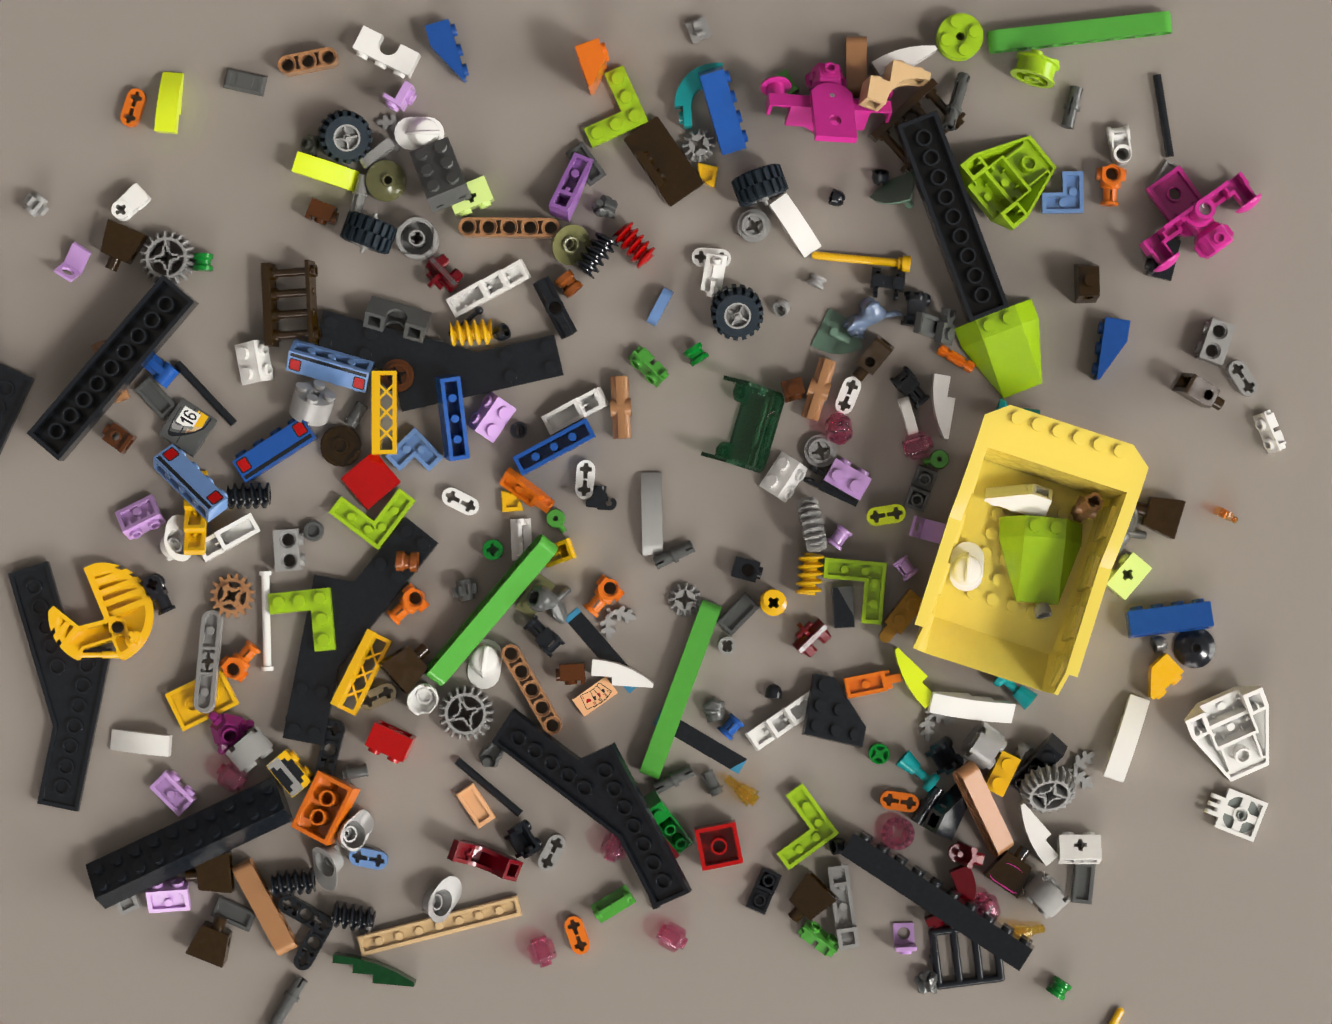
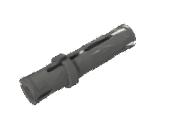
(954, 108)
(290, 997)

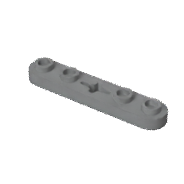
(207, 682)

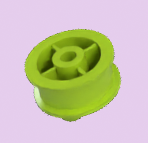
(967, 28)
(1035, 69)

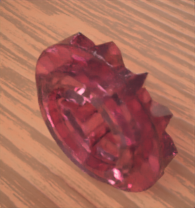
(907, 834)

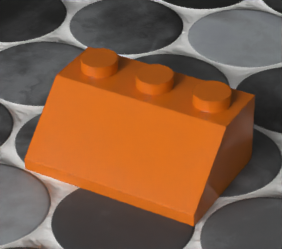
(592, 60)
(325, 807)

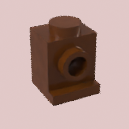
(322, 212)
(793, 389)
(125, 440)
(571, 673)

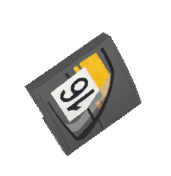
(187, 427)

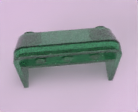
(753, 427)

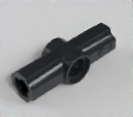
(549, 295)

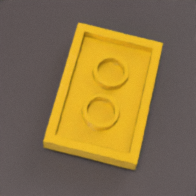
(183, 706)

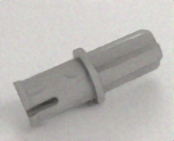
(359, 194)

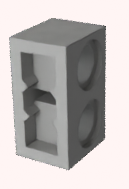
(1220, 344)
(281, 550)

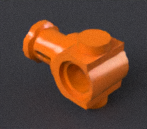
(1110, 186)
(601, 595)
(407, 605)
(240, 660)

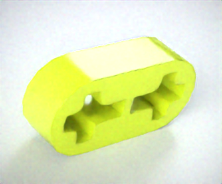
(885, 509)

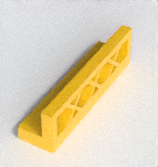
(377, 415)
(354, 669)

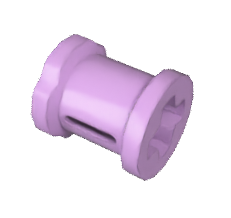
(839, 537)
(905, 567)

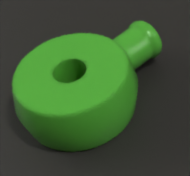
(933, 459)
(556, 524)

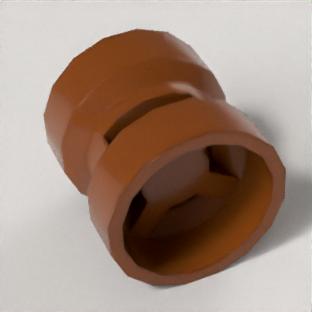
(568, 283)
(407, 561)

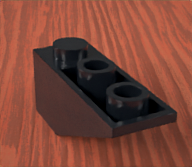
(1048, 753)
(946, 813)

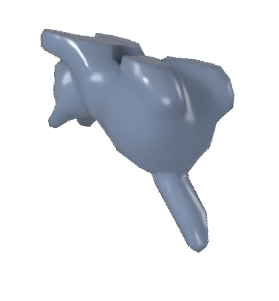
(869, 314)

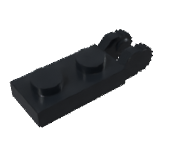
(828, 488)

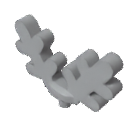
(385, 122)
(619, 613)
(927, 731)
(1079, 762)

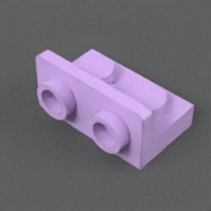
(140, 517)
(169, 896)

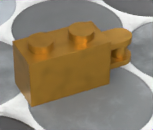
(900, 616)

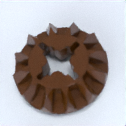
(402, 366)

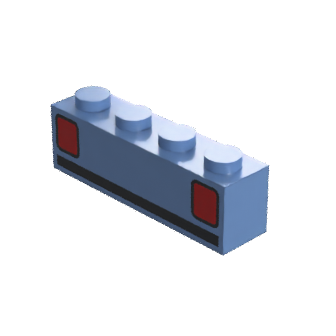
(329, 366)
(190, 482)

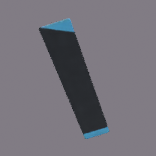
(594, 639)
(708, 746)

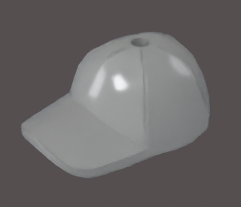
(357, 830)

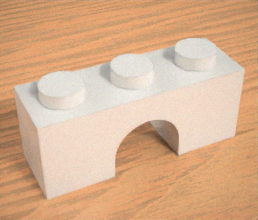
(402, 62)

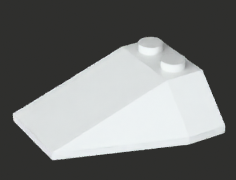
(1233, 730)

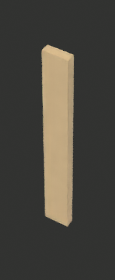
(427, 929)

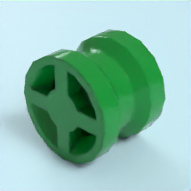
(202, 262)
(696, 354)
(496, 549)
(880, 755)
(1059, 988)

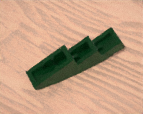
(381, 972)

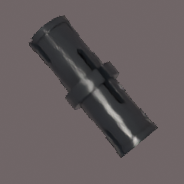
(933, 795)

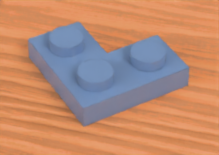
(1069, 200)
(416, 446)

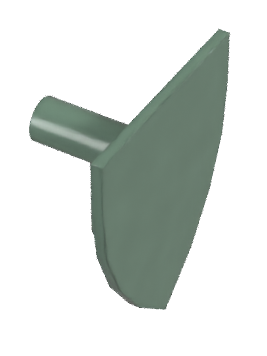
(896, 191)
(834, 337)

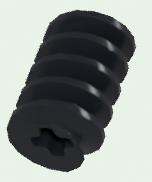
(595, 254)
(249, 496)
(293, 882)
(353, 917)

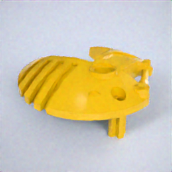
(121, 602)

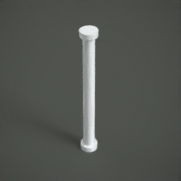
(266, 621)

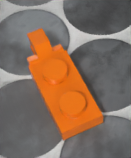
(526, 490)
(870, 683)

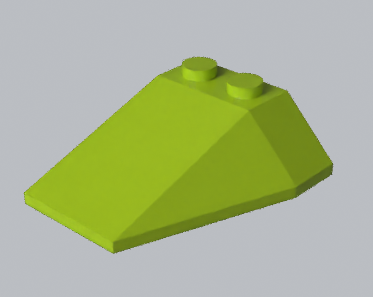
(1007, 180)
(1005, 347)
(1039, 555)

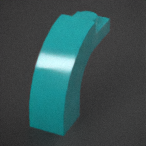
(687, 90)

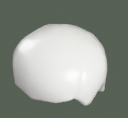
(422, 699)

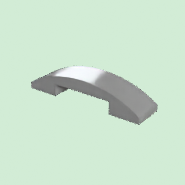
(651, 513)
(843, 908)

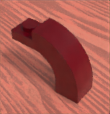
(485, 858)
(964, 884)

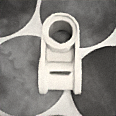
(1119, 139)
(132, 200)

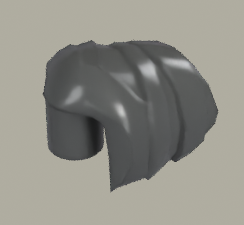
(605, 207)
(714, 710)
(490, 755)
(926, 981)

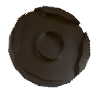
(341, 446)

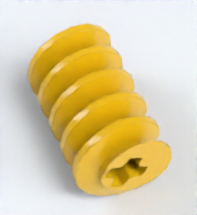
(471, 332)
(809, 574)
(773, 593)

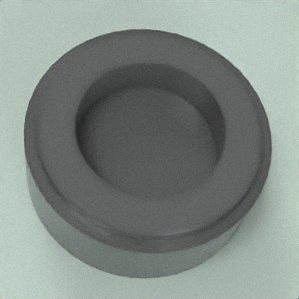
(313, 530)

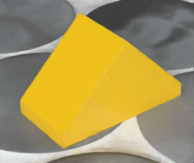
(564, 553)

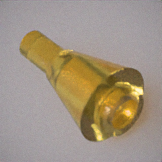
(747, 794)
(1028, 931)

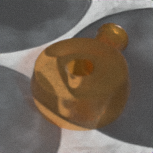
(1225, 514)

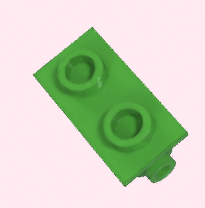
(641, 359)
(613, 903)
(812, 931)

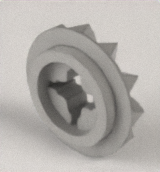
(702, 154)
(755, 216)
(815, 459)
(692, 592)

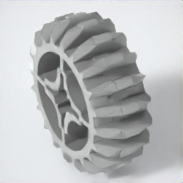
(165, 240)
(811, 524)
(469, 722)
(1048, 788)

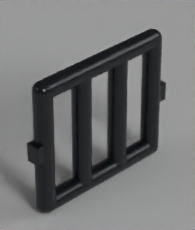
(959, 981)

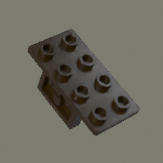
(663, 161)

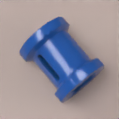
(733, 720)

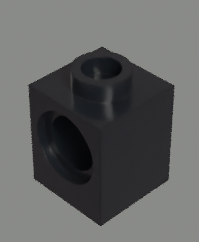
(737, 569)

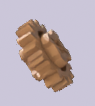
(238, 603)

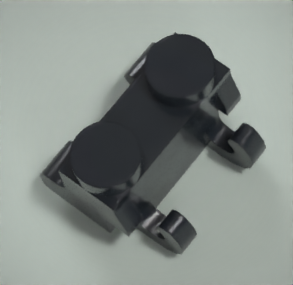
(887, 281)
(916, 303)
(599, 499)
(944, 756)
(523, 840)

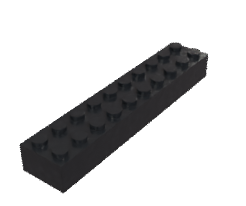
(951, 216)
(112, 368)
(189, 842)
(938, 900)

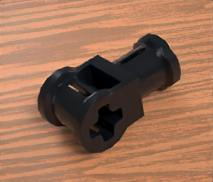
(909, 386)
(158, 593)
(544, 637)

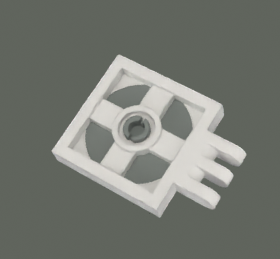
(1237, 813)

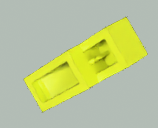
(169, 103)
(325, 171)
(913, 678)

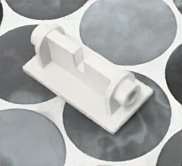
(713, 273)
(1272, 440)
(520, 536)

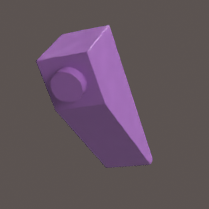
(570, 187)

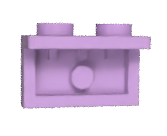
(404, 97)
(491, 417)
(848, 479)
(173, 792)

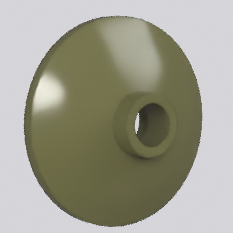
(375, 181)
(578, 240)

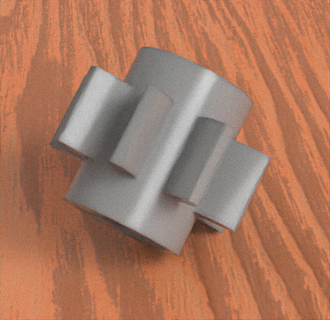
(35, 204)

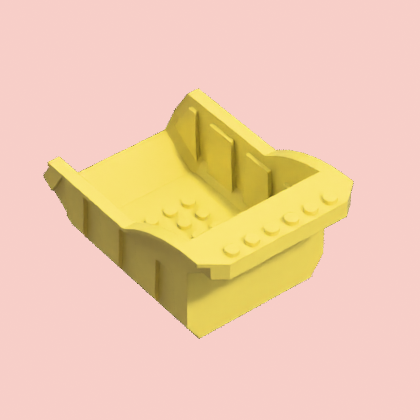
(987, 625)

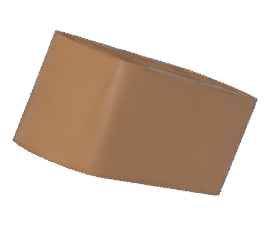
(298, 61)
(855, 63)

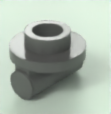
(310, 145)

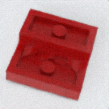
(370, 480)

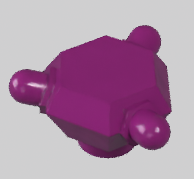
(228, 730)

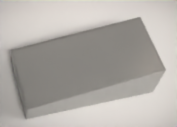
(1166, 168)

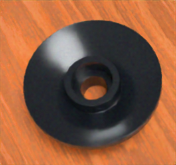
(1184, 652)

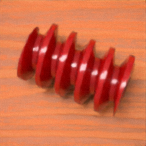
(634, 244)

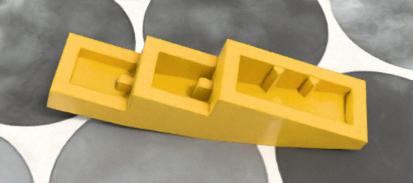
(195, 530)

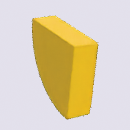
(708, 174)
(510, 502)

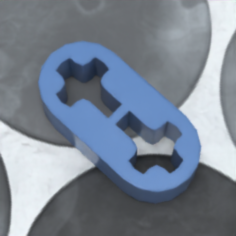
(659, 306)
(367, 863)

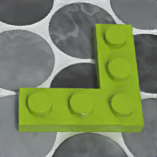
(631, 112)
(376, 530)
(874, 578)
(314, 600)
(819, 831)

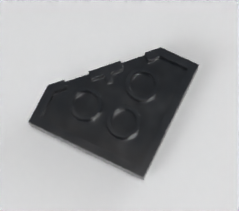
(831, 714)

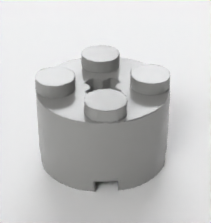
(409, 230)
(312, 403)
(983, 745)
(249, 750)
(1046, 894)

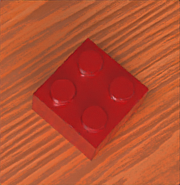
(390, 741)
(718, 845)

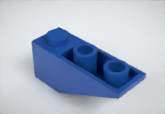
(443, 43)
(1112, 339)

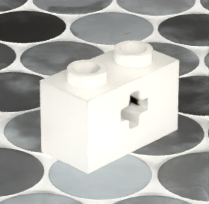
(1070, 854)

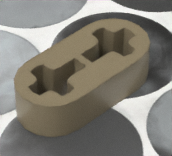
(380, 700)

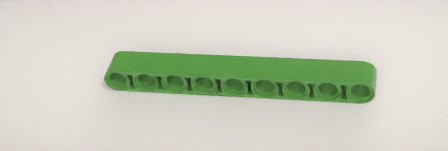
(1079, 32)
(491, 609)
(680, 689)

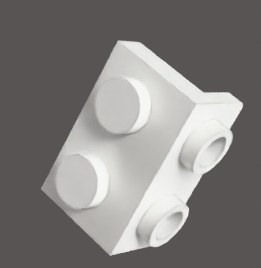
(254, 362)
(783, 477)

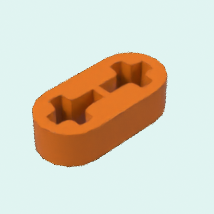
(138, 109)
(898, 806)
(581, 932)

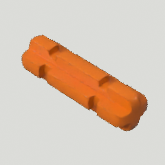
(955, 358)

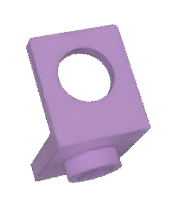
(74, 262)
(927, 529)
(907, 945)

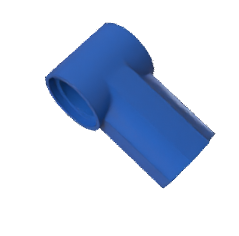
(162, 371)

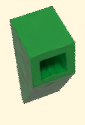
(668, 823)

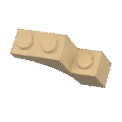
(896, 74)

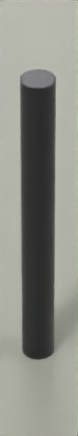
(1163, 115)
(205, 393)
(488, 787)

